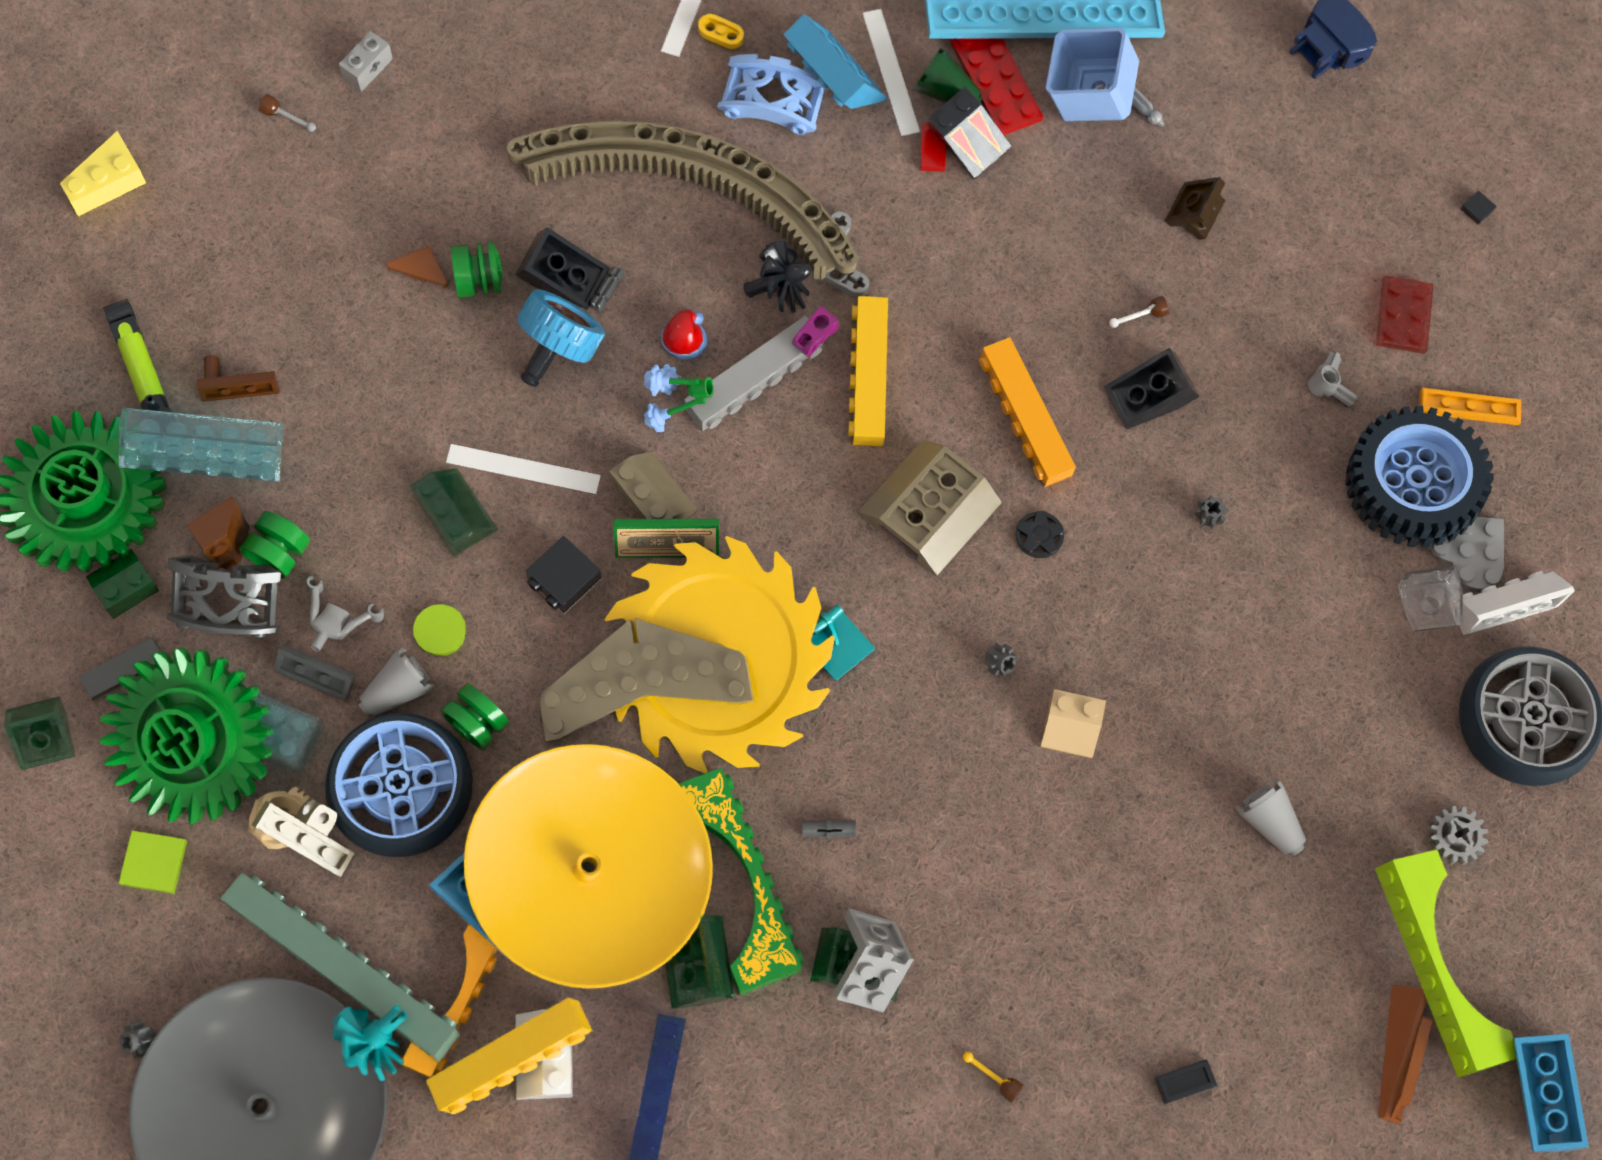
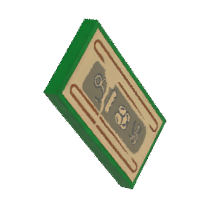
(658, 536)

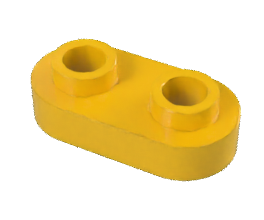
(722, 31)

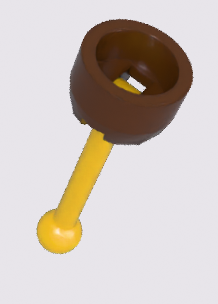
(1009, 1087)

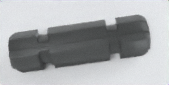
(607, 289)

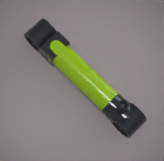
(136, 356)

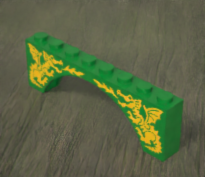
(769, 949)

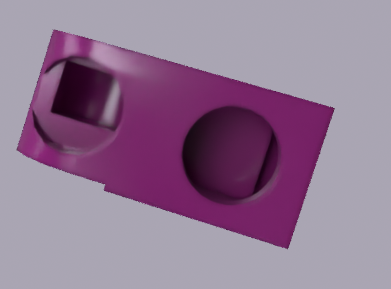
(815, 331)

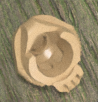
(288, 802)

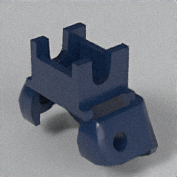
(1332, 30)

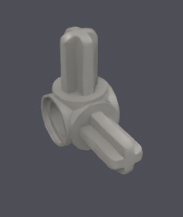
(1327, 381)

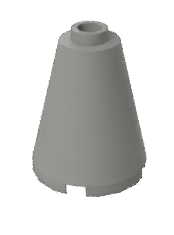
(395, 685)
(1274, 818)

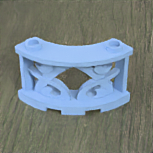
(776, 67)

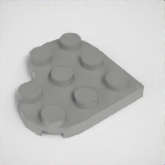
(1475, 553)

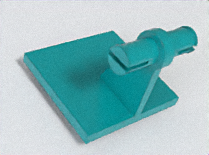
(849, 643)

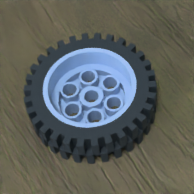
(1449, 454)

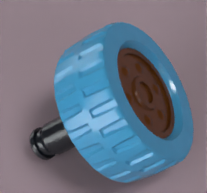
(559, 330)

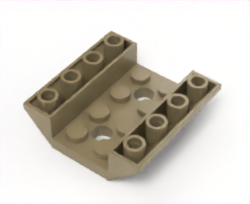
(948, 513)

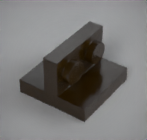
(1197, 206)

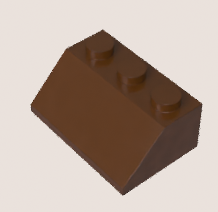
(221, 533)

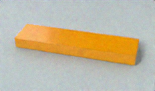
(1472, 406)

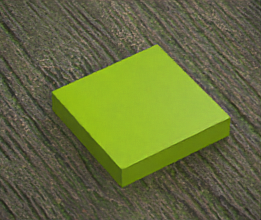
(153, 862)

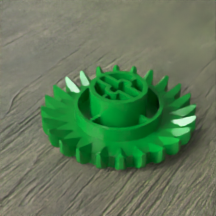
(82, 523)
(188, 734)

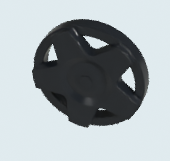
(1040, 534)

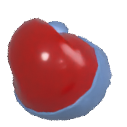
(684, 335)

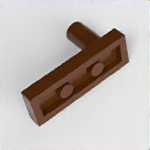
(237, 386)

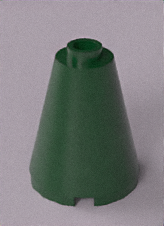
(945, 79)

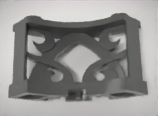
(190, 571)

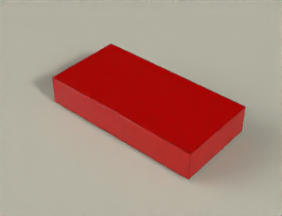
(932, 151)

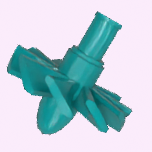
(367, 1039)

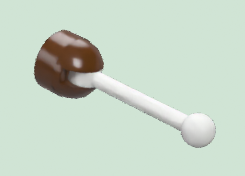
(1157, 307)

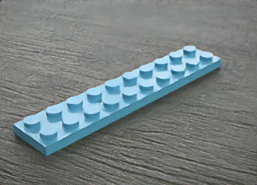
(1041, 17)

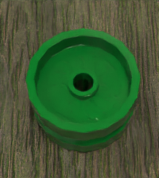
(474, 716)

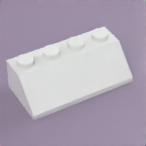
(1513, 601)

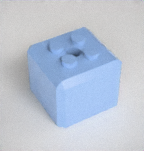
(1083, 63)

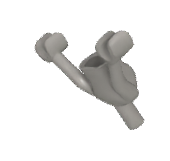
(334, 620)

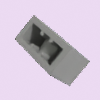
(365, 61)

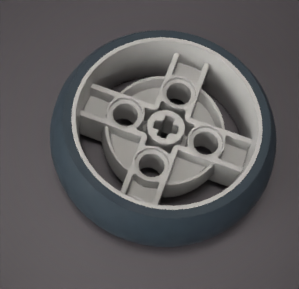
(1526, 761)

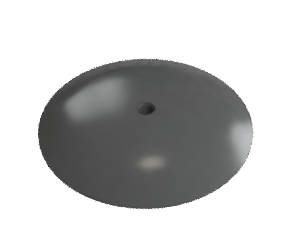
(247, 1047)

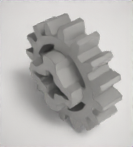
(1451, 825)

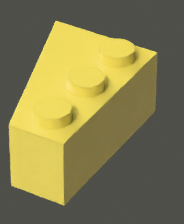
(102, 176)

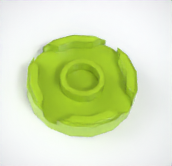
(439, 630)

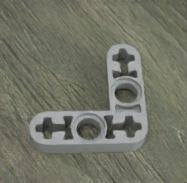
(855, 276)

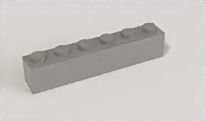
(750, 377)

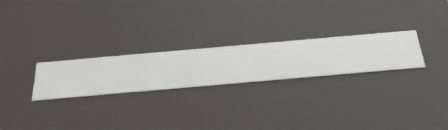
(680, 27)
(891, 72)
(523, 468)

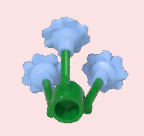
(666, 381)

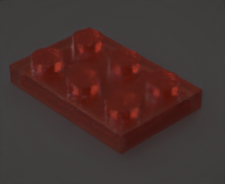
(1404, 314)

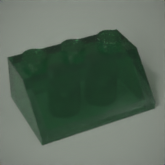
(453, 509)
(701, 967)

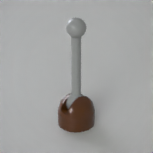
(270, 106)

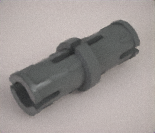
(829, 828)

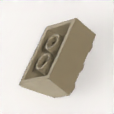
(650, 489)

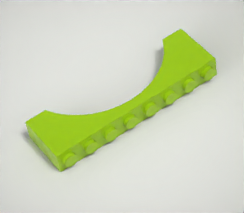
(1468, 1036)

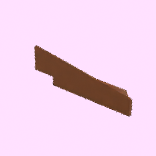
(1404, 1050)

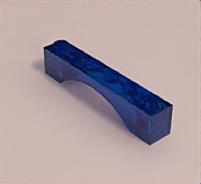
(657, 1088)

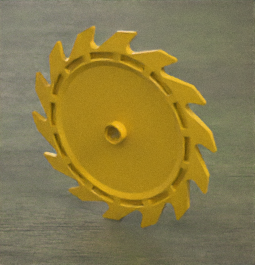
(743, 610)

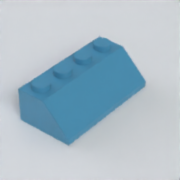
(1550, 1093)

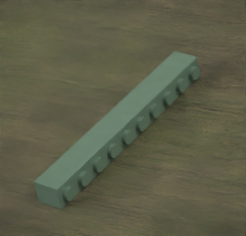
(338, 965)

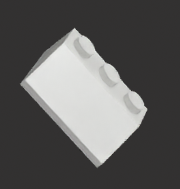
(551, 1077)

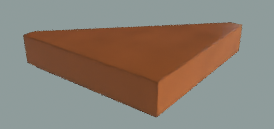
(420, 266)

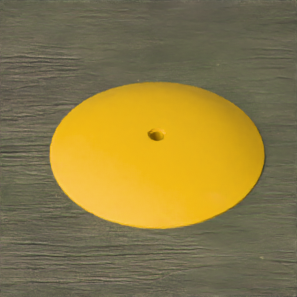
(598, 810)

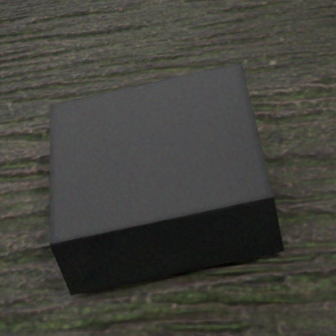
(1478, 207)

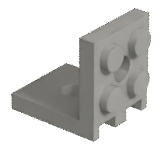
(880, 955)

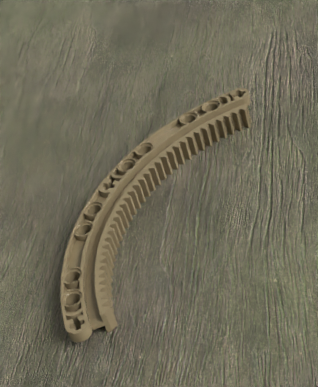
(696, 157)

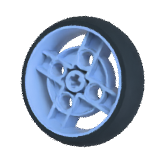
(349, 794)

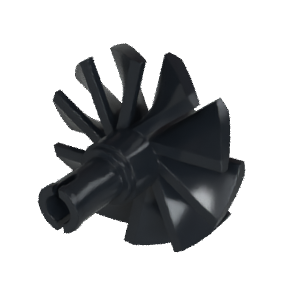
(780, 275)

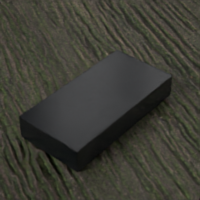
(1185, 1081)

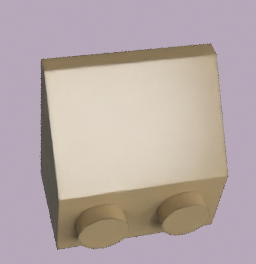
(1073, 723)

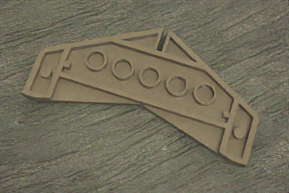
(624, 671)

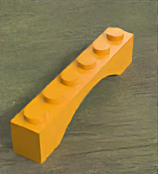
(479, 961)

